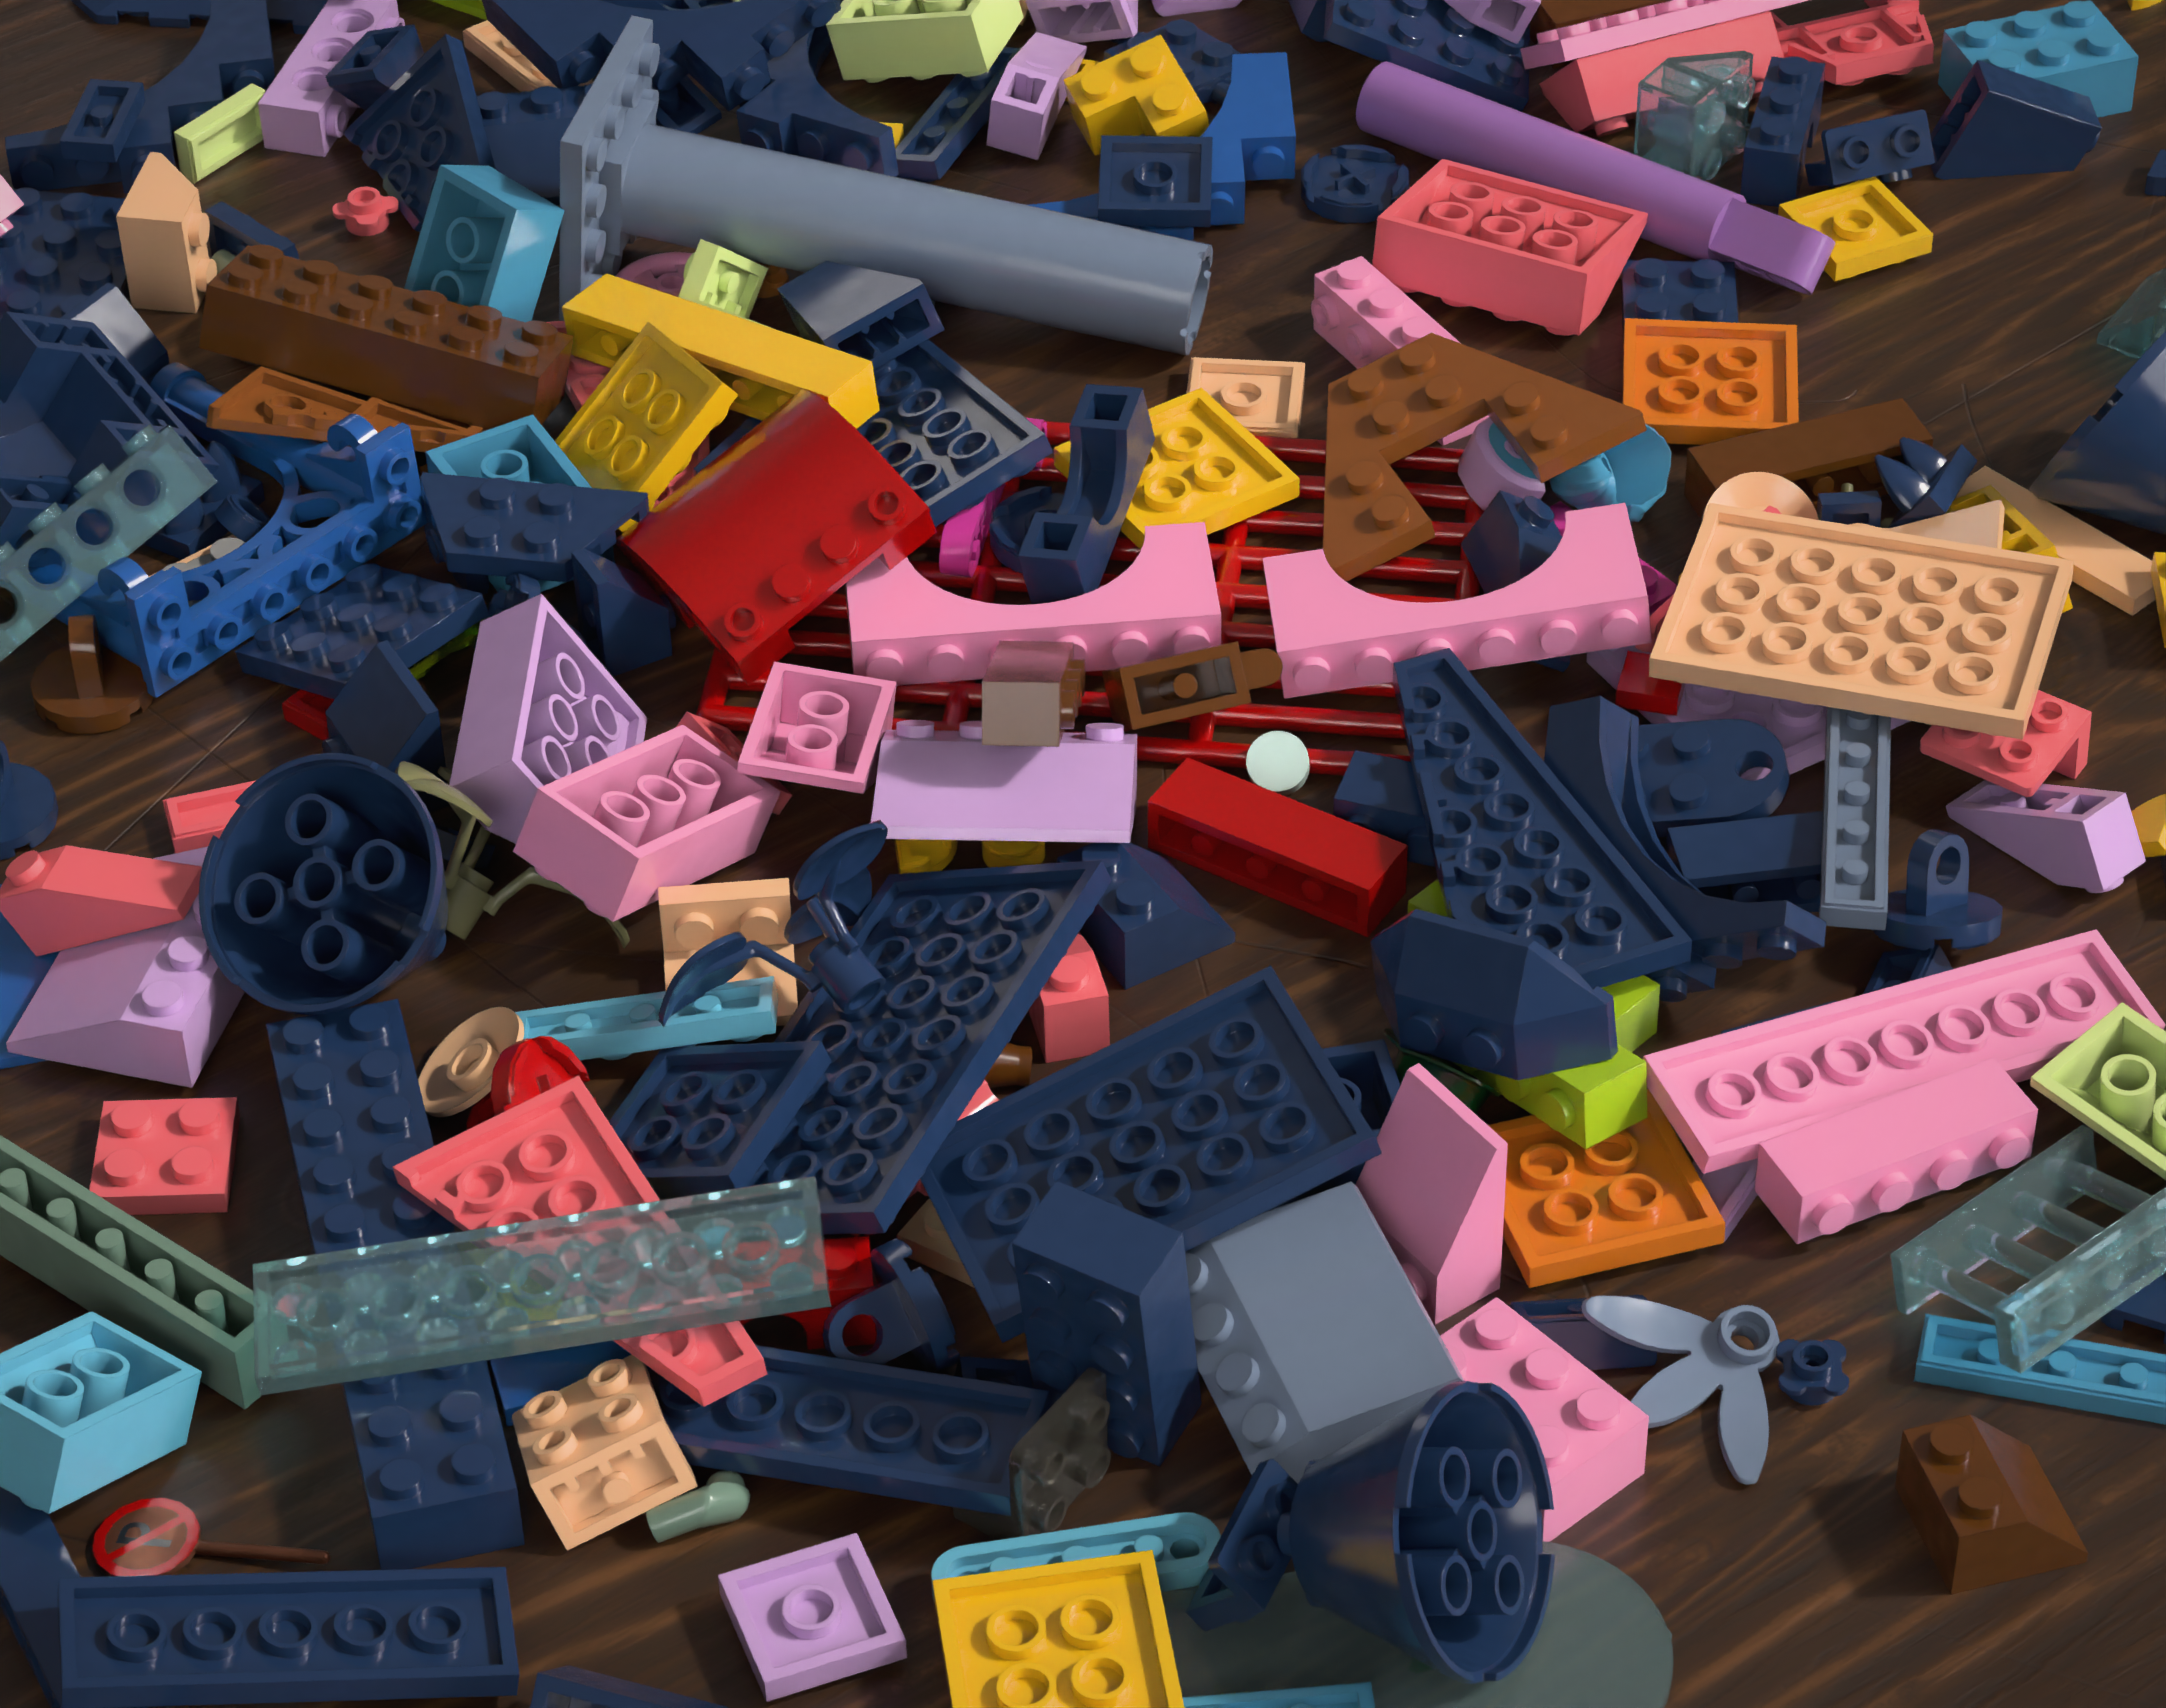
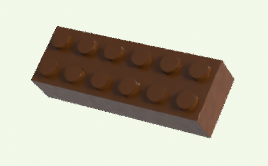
(384, 339)

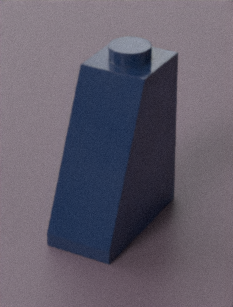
(2011, 127)
(861, 311)

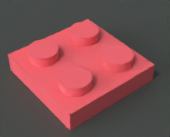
(166, 1155)

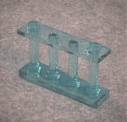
(2061, 1294)

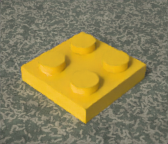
(1865, 223)

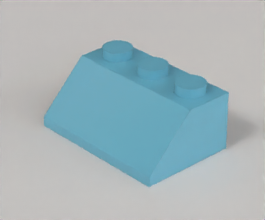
(88, 1410)

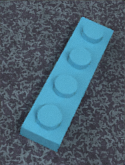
(631, 1023)

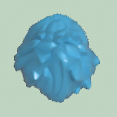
(1627, 473)

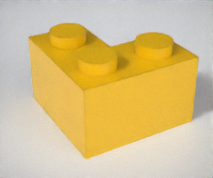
(1134, 96)

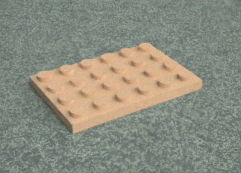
(1863, 620)

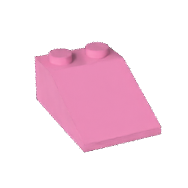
(819, 728)
(1439, 1194)

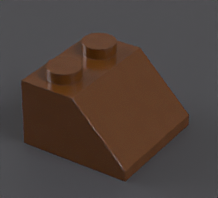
(1982, 1504)

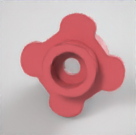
(365, 211)

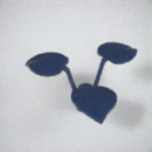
(842, 893)

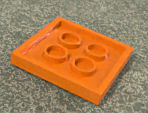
(1710, 377)
(1601, 1205)

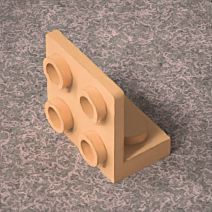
(705, 912)
(600, 1451)

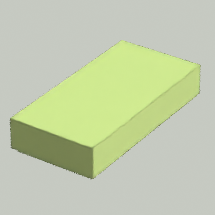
(220, 134)

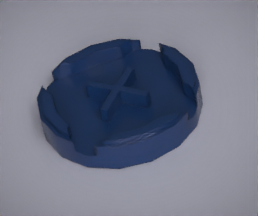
(1353, 183)

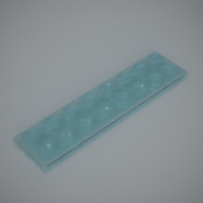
(539, 1285)

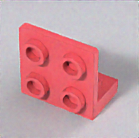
(2052, 741)

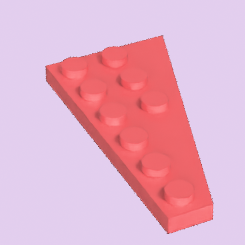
(562, 1160)

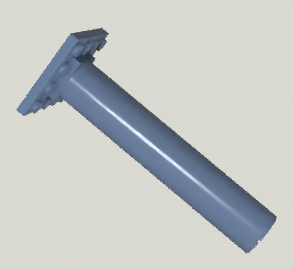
(796, 212)

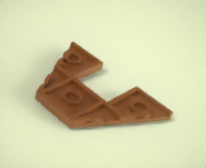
(1423, 397)
(296, 408)

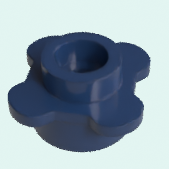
(1812, 1370)

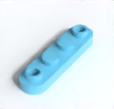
(1169, 1536)

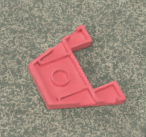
(1863, 42)

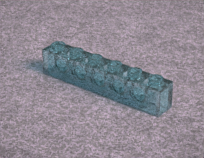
(178, 481)

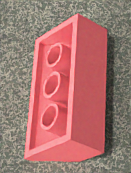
(1603, 87)

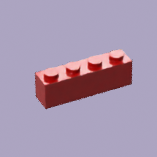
(1277, 846)

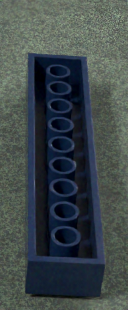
(421, 1438)

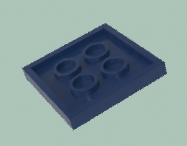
(337, 629)
(715, 1112)

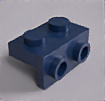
(1873, 148)
(1247, 1556)

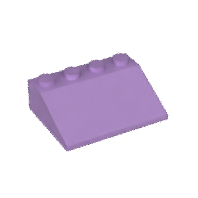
(535, 713)
(964, 790)
(133, 1002)

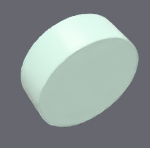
(1278, 762)

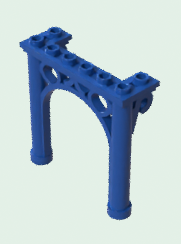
(364, 488)

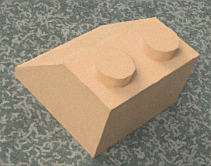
(165, 240)

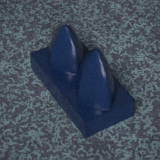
(1925, 481)
(197, 524)

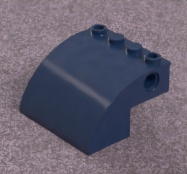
(63, 413)

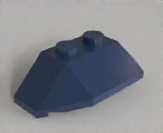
(1488, 998)

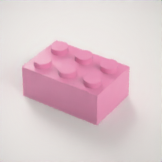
(1584, 1426)

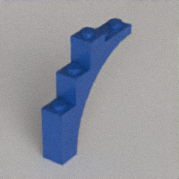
(1250, 142)

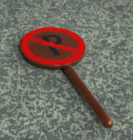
(164, 1535)

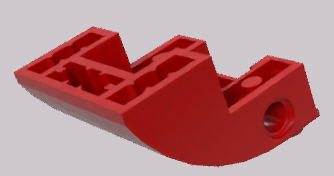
(776, 530)

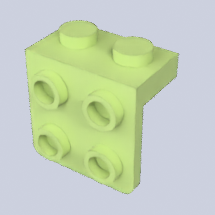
(722, 280)

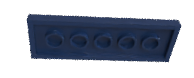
(861, 1429)
(285, 1637)

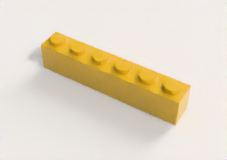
(750, 358)

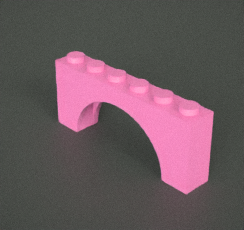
(1574, 603)
(923, 635)

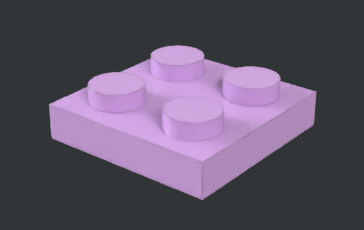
(812, 1617)

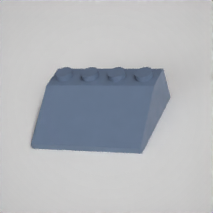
(1310, 1329)

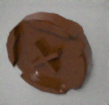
(87, 684)

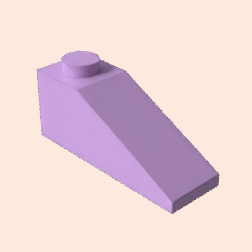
(2059, 832)

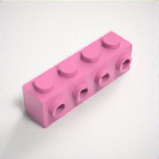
(1370, 318)
(1895, 1150)

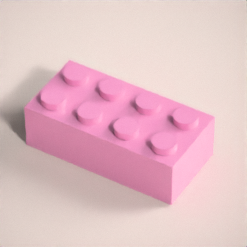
(645, 822)

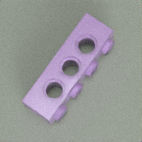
(299, 106)

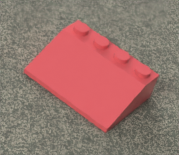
(1506, 246)

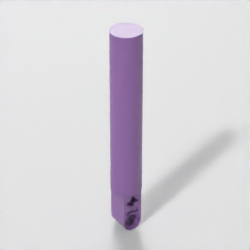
(1681, 209)

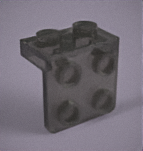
(1053, 1463)

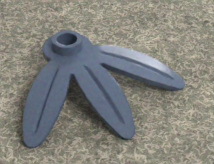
(1711, 1364)

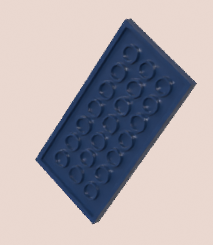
(960, 974)

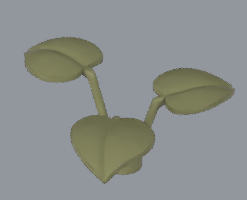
(465, 886)

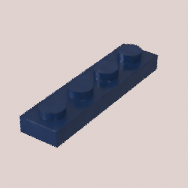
(950, 123)

